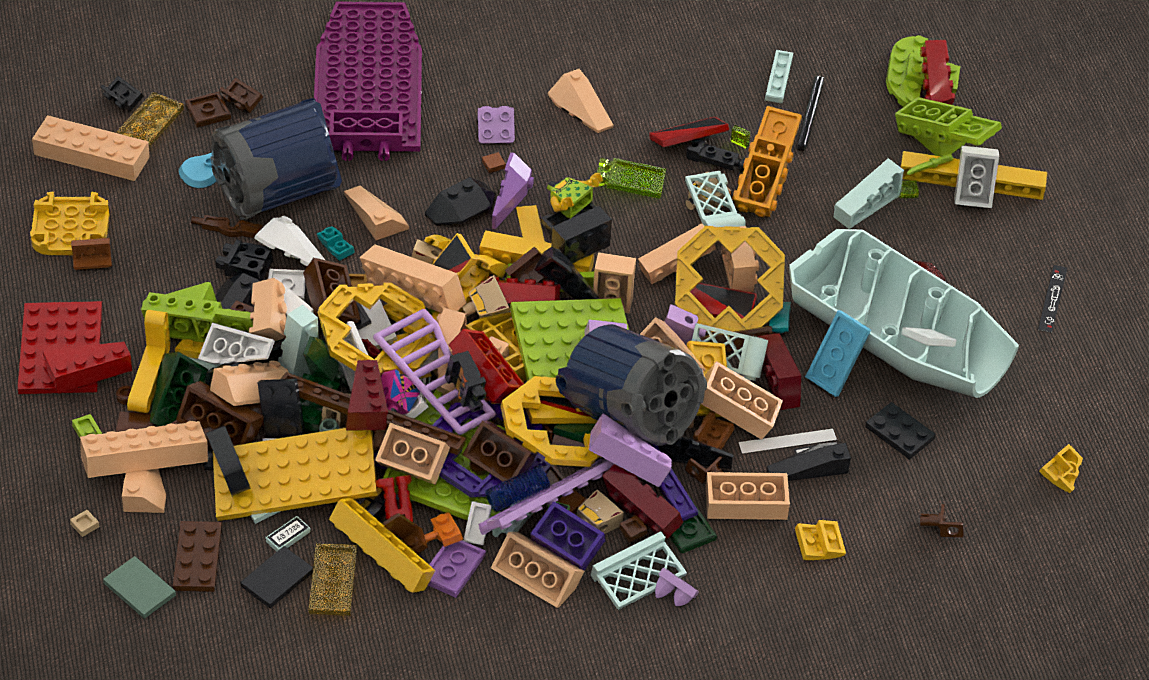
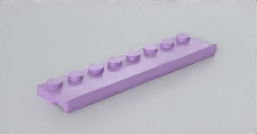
(534, 503)

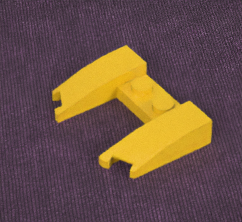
(485, 262)

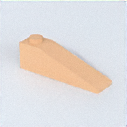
(663, 333)

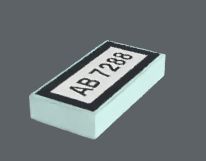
(288, 534)

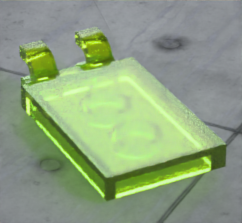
(632, 177)

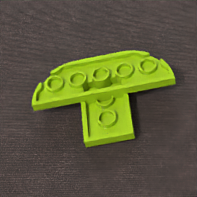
(905, 72)

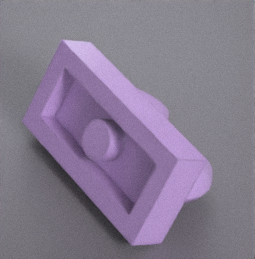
(668, 581)

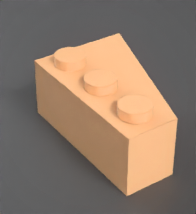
(269, 309)

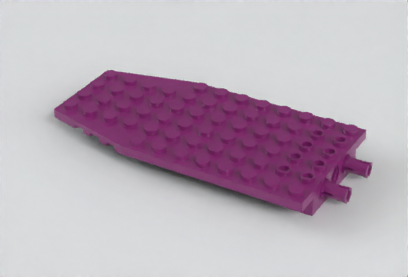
(370, 78)

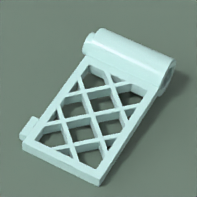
(719, 218)
(752, 351)

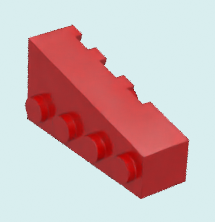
(86, 364)

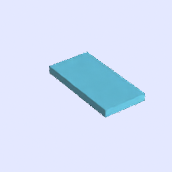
(838, 353)

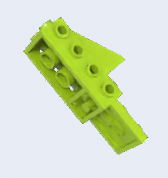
(943, 126)
(193, 312)

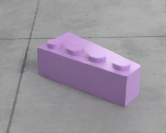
(628, 451)

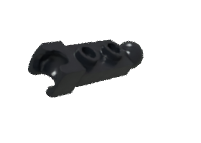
(714, 155)

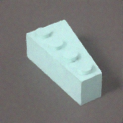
(870, 194)
(298, 328)

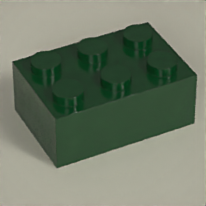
(312, 411)

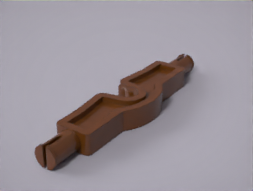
(222, 225)

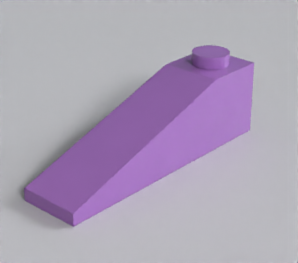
(513, 188)

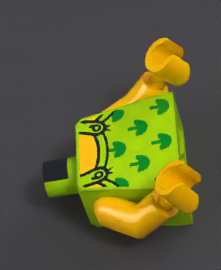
(572, 195)

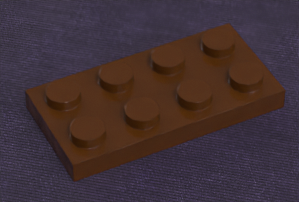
(197, 556)

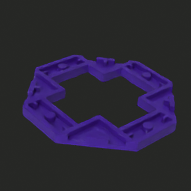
(463, 478)

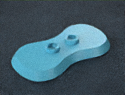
(197, 171)

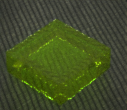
(740, 136)
(909, 189)

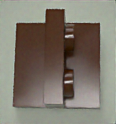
(525, 266)

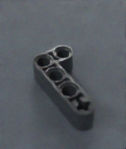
(228, 460)

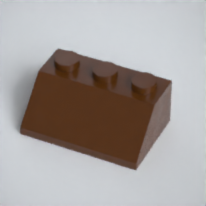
(498, 452)

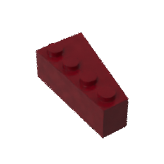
(782, 372)
(367, 401)
(641, 501)

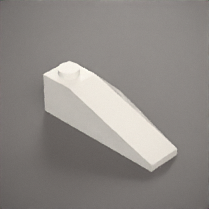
(233, 345)

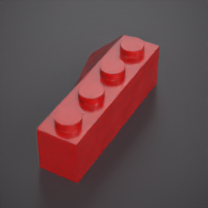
(937, 72)
(529, 290)

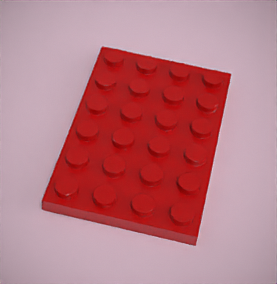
(55, 327)

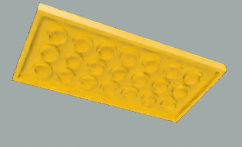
(299, 473)

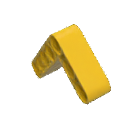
(157, 346)

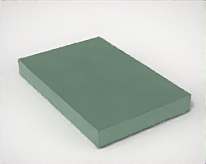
(139, 587)

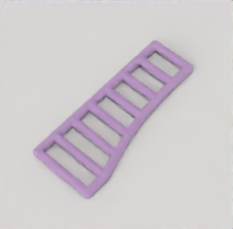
(414, 376)

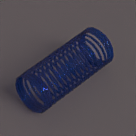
(538, 475)

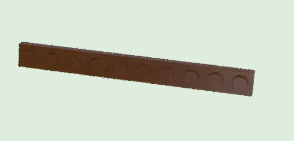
(340, 402)

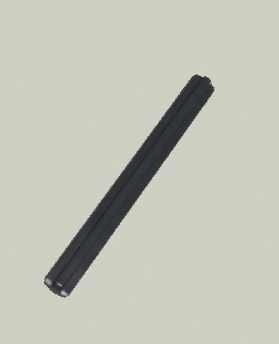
(810, 113)

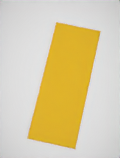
(530, 223)

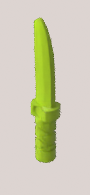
(931, 163)

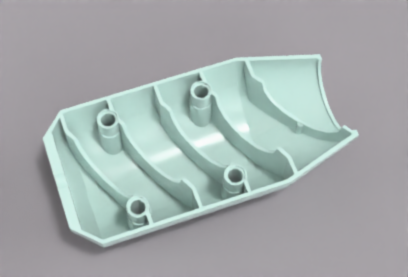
(892, 292)

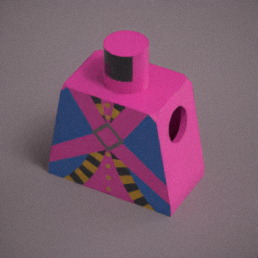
(398, 391)

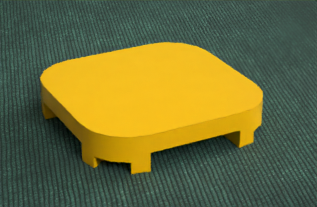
(67, 219)

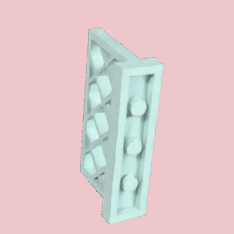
(626, 559)

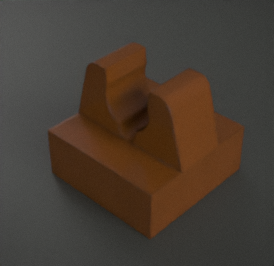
(633, 528)

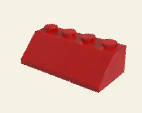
(499, 375)

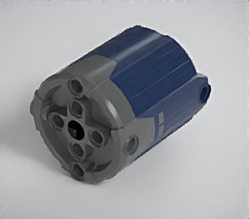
(274, 159)
(634, 382)

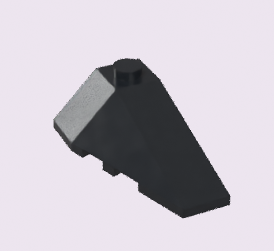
(558, 268)
(234, 289)
(701, 452)
(815, 462)

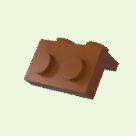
(91, 253)
(714, 431)

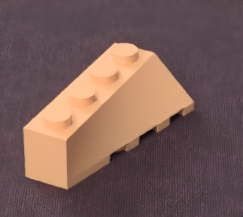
(663, 259)

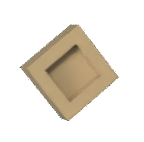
(84, 523)

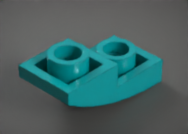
(334, 243)
(781, 321)

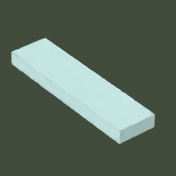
(779, 76)

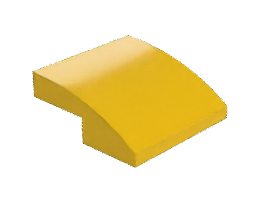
(820, 540)

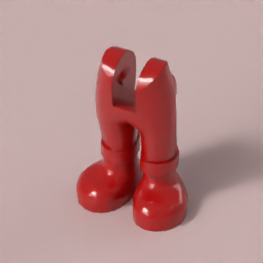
(390, 496)

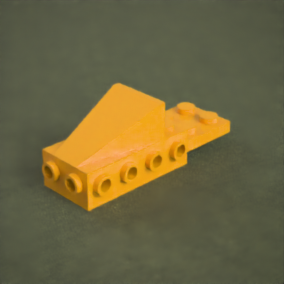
(767, 163)

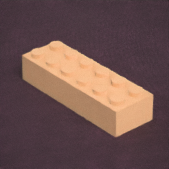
(91, 148)
(425, 281)
(143, 449)

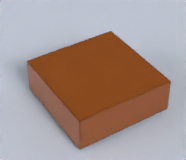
(493, 162)

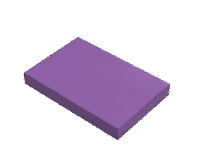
(455, 566)

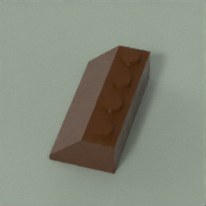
(321, 280)
(213, 412)

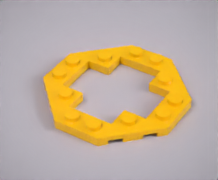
(731, 238)
(367, 295)
(537, 440)

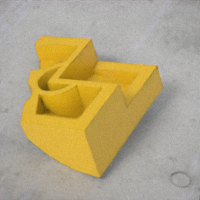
(1063, 469)

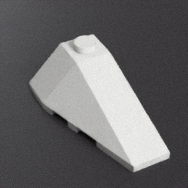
(288, 237)

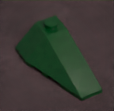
(320, 361)
(173, 378)

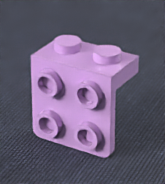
(495, 125)

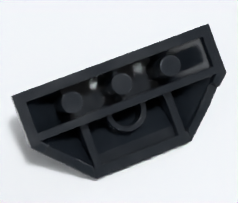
(460, 202)

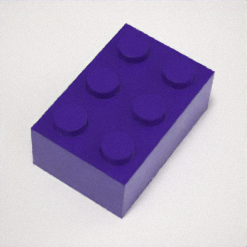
(568, 536)

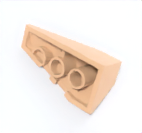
(579, 98)
(375, 214)
(451, 324)
(144, 492)

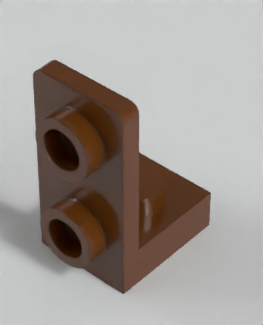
(408, 531)

